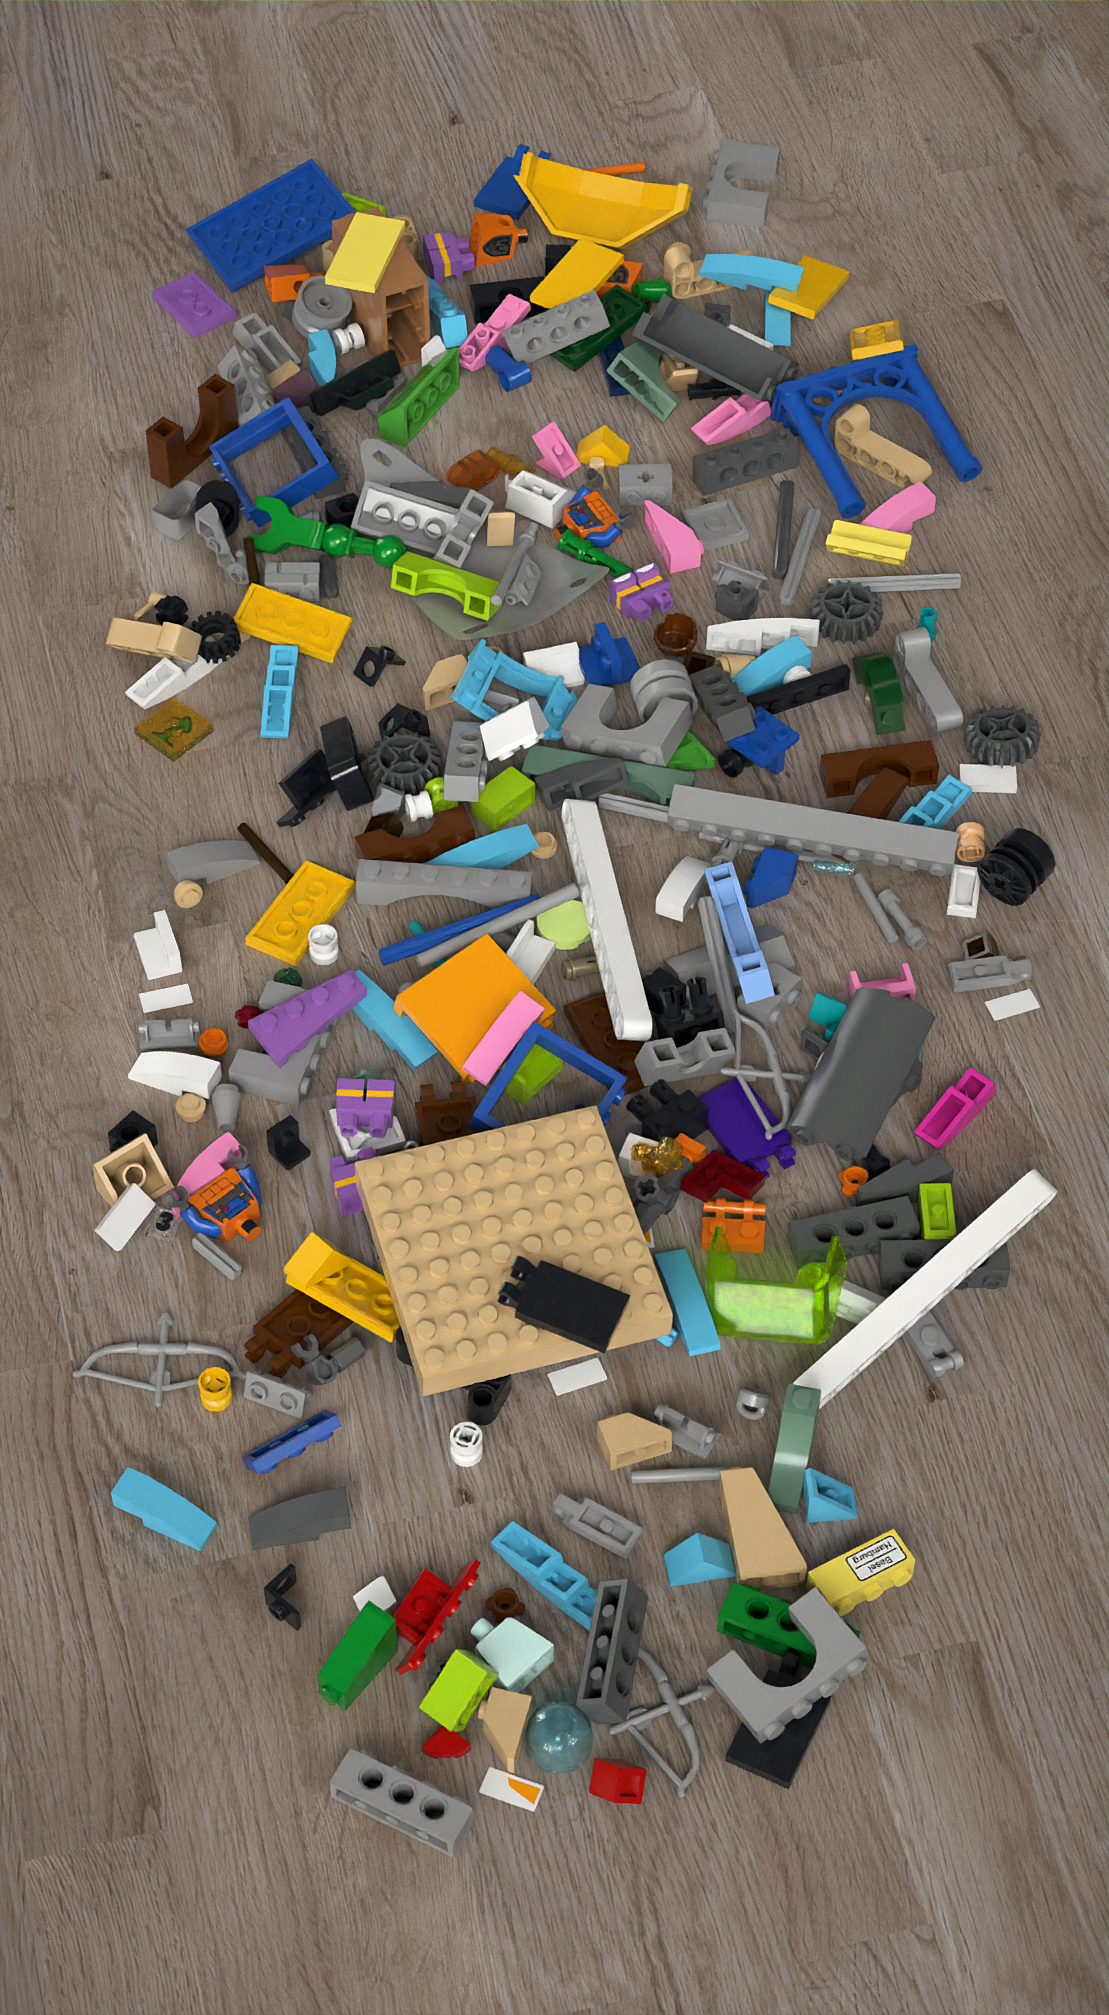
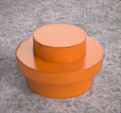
(213, 1042)

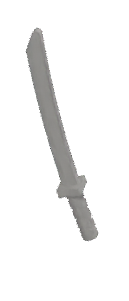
(754, 846)

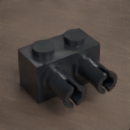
(686, 1021)
(678, 1115)

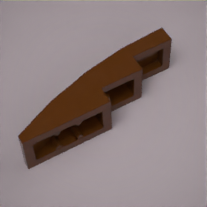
(879, 797)

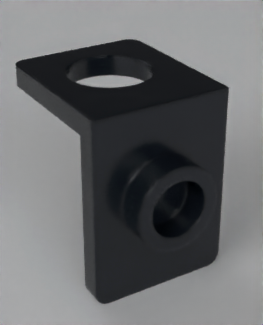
(379, 657)
(405, 718)
(276, 1604)

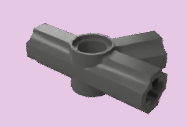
(658, 1194)

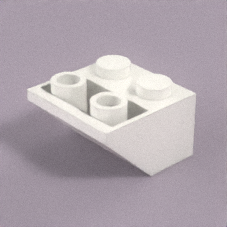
(538, 498)
(512, 728)

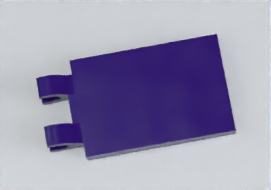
(740, 1130)

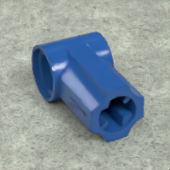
(509, 371)

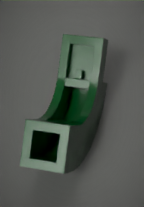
(884, 690)

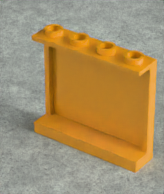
(465, 998)

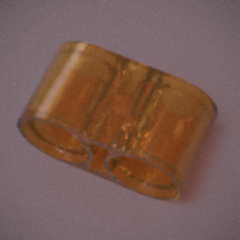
(474, 471)

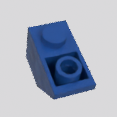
(772, 876)

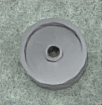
(320, 307)
(661, 680)

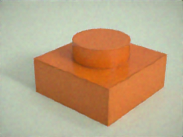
(691, 1149)

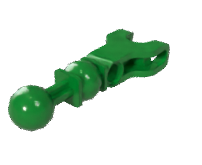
(334, 540)

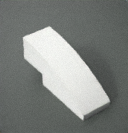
(682, 888)
(177, 1073)

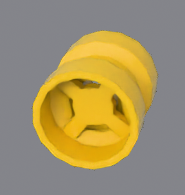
(215, 1389)

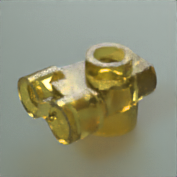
(661, 1158)

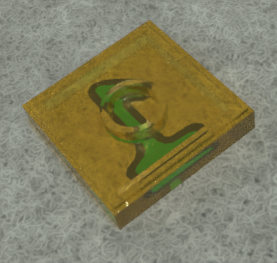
(173, 729)

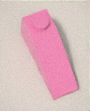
(673, 539)

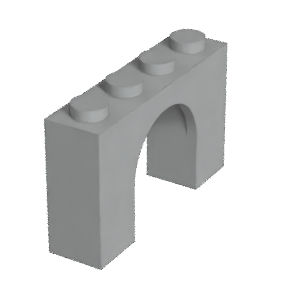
(737, 162)
(648, 743)
(260, 1075)
(769, 1708)

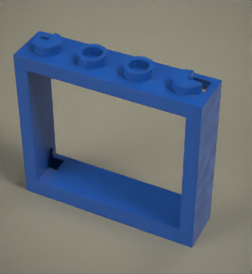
(254, 433)
(537, 1034)

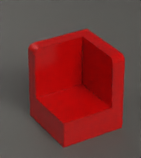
(617, 1781)

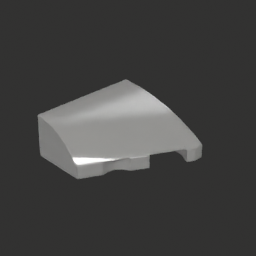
(210, 527)

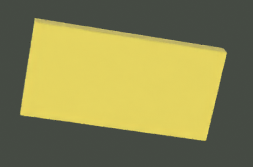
(365, 252)

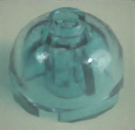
(558, 1737)

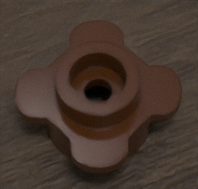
(505, 1597)

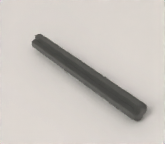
(783, 529)

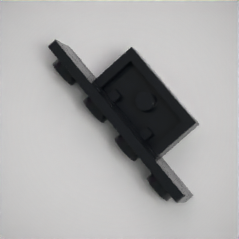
(358, 385)
(307, 787)

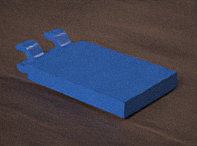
(502, 191)

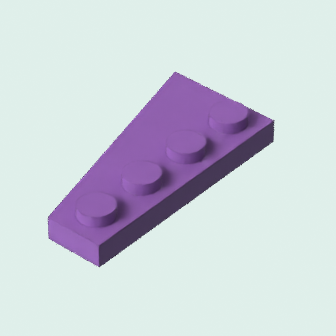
(300, 1018)

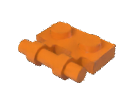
(741, 1234)

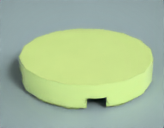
(564, 925)

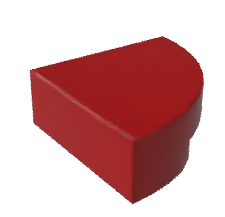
(446, 1745)

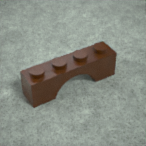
(845, 770)
(449, 831)

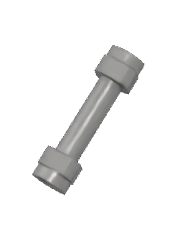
(913, 935)

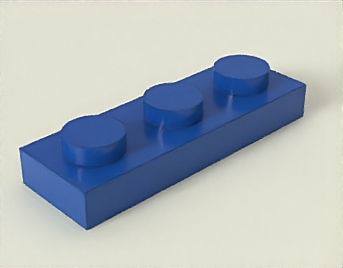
(292, 1442)

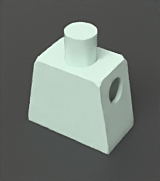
(512, 1651)

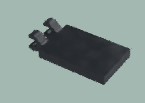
(564, 1303)
(781, 1757)

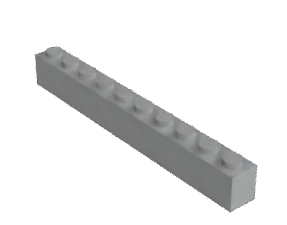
(812, 829)

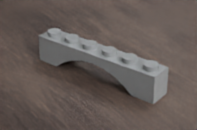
(391, 881)

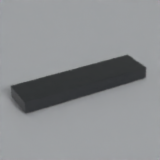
(802, 690)

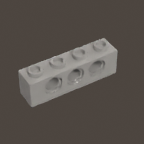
(556, 328)
(251, 390)
(465, 763)
(410, 1818)

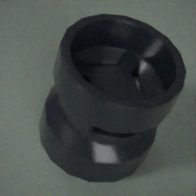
(733, 762)

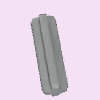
(217, 1256)

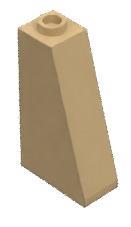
(757, 1535)

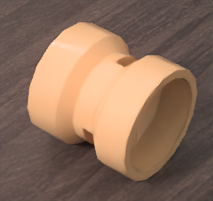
(970, 842)

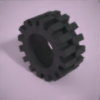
(217, 624)

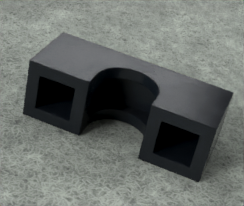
(488, 296)

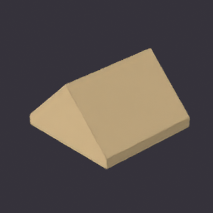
(131, 1164)

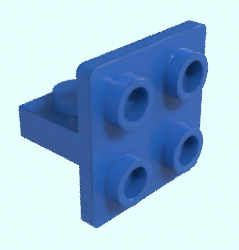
(607, 659)
(767, 743)

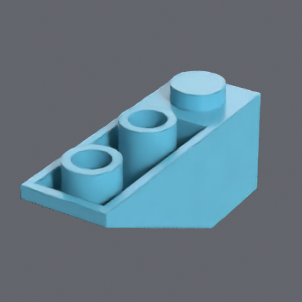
(448, 321)

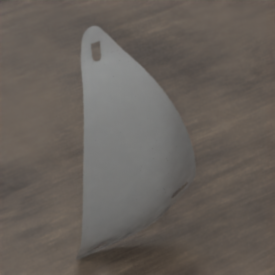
(445, 611)

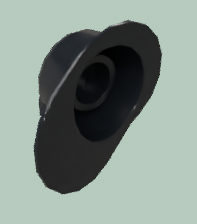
(225, 500)

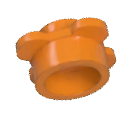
(850, 1175)

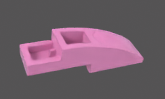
(486, 336)

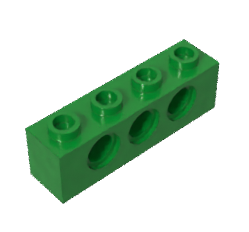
(767, 1632)

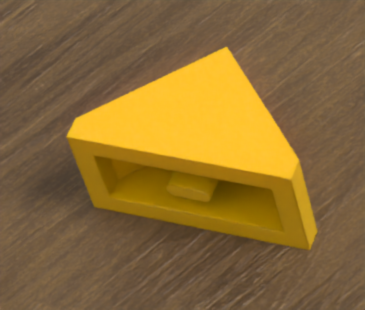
(603, 444)
(315, 1261)

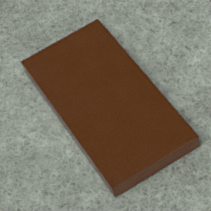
(595, 1030)

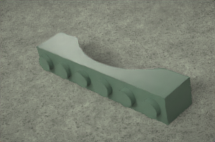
(647, 781)

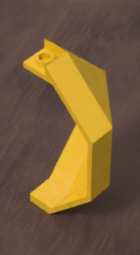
(598, 205)

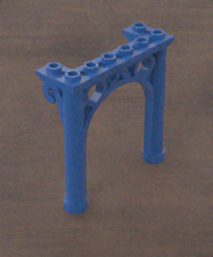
(903, 381)

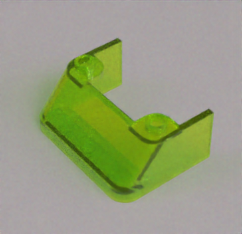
(771, 1308)

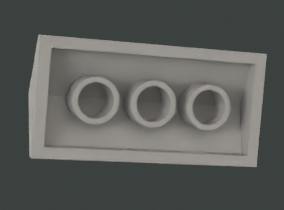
(411, 518)
(697, 962)

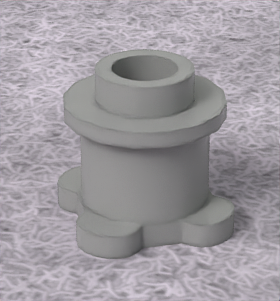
(238, 570)

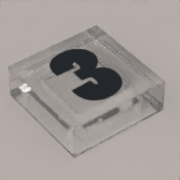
(164, 1225)

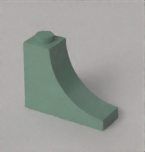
(640, 374)
(794, 1447)

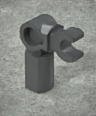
(324, 1370)

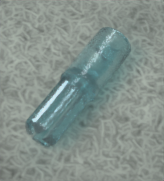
(831, 867)

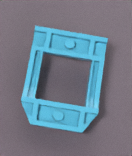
(486, 664)

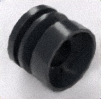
(1016, 866)

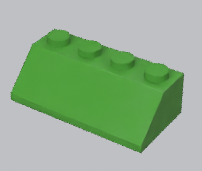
(421, 398)

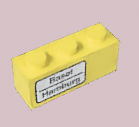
(863, 1572)

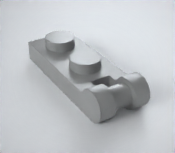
(929, 1342)

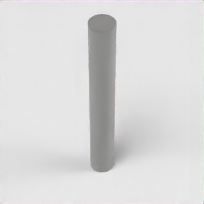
(875, 907)
(677, 1474)

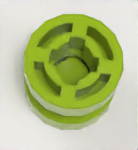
(436, 793)

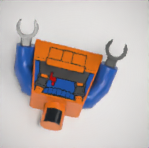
(592, 517)
(225, 1205)

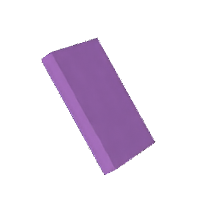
(194, 305)

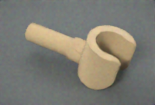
(598, 464)
(153, 599)

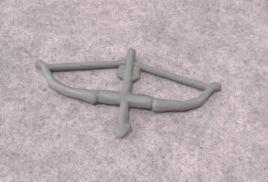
(748, 1073)
(159, 1378)
(642, 1718)

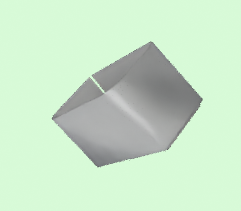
(175, 501)

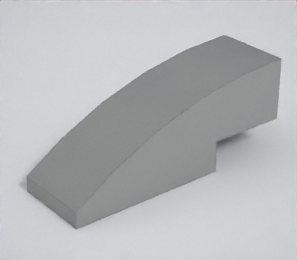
(264, 341)
(211, 860)

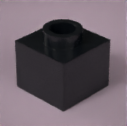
(554, 255)

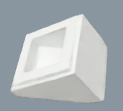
(431, 349)
(379, 1594)

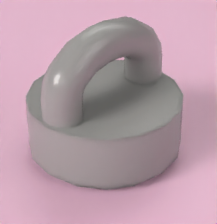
(754, 1398)

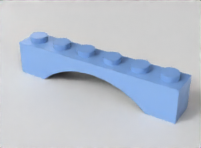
(739, 933)

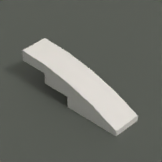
(755, 634)
(168, 679)

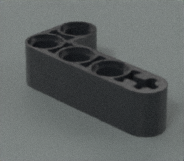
(345, 763)
(487, 1392)

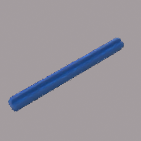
(430, 939)

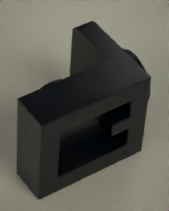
(285, 1143)

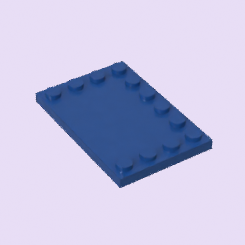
(270, 225)

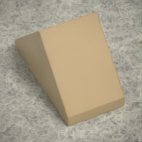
(499, 529)

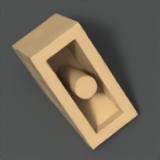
(443, 681)
(631, 1439)
(505, 1723)

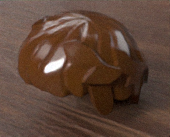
(676, 635)

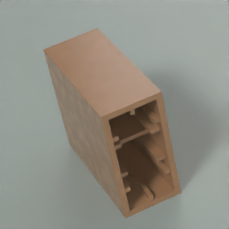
(398, 310)

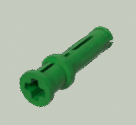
(585, 551)

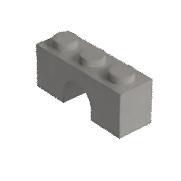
(463, 529)
(700, 1057)

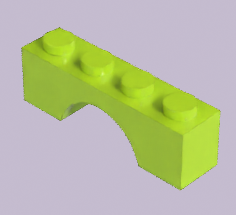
(421, 575)

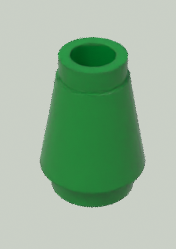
(651, 289)

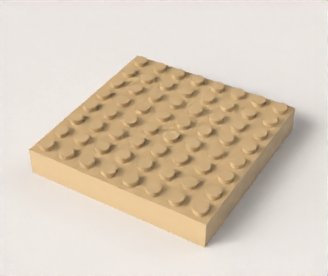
(462, 1212)

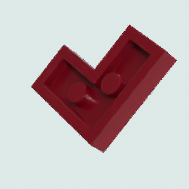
(721, 1171)

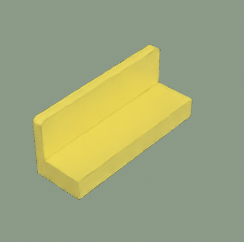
(869, 543)

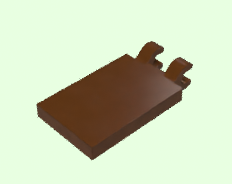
(444, 1118)
(289, 1325)

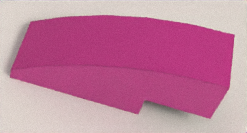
(956, 1109)

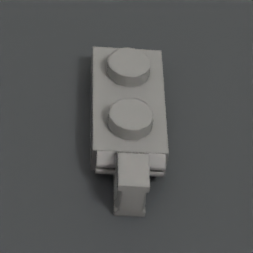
(987, 973)
(598, 1524)

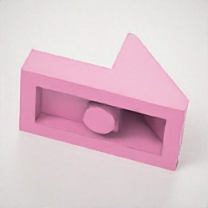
(556, 453)

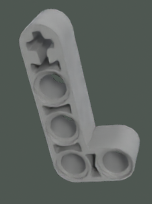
(924, 681)

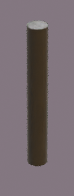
(251, 560)
(264, 851)

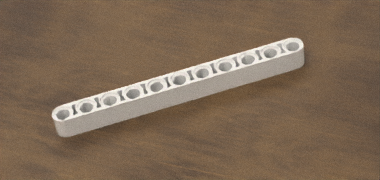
(606, 921)
(928, 1286)

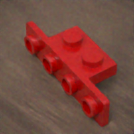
(425, 1608)

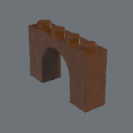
(172, 456)

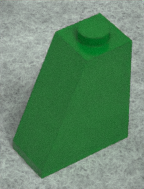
(358, 1656)

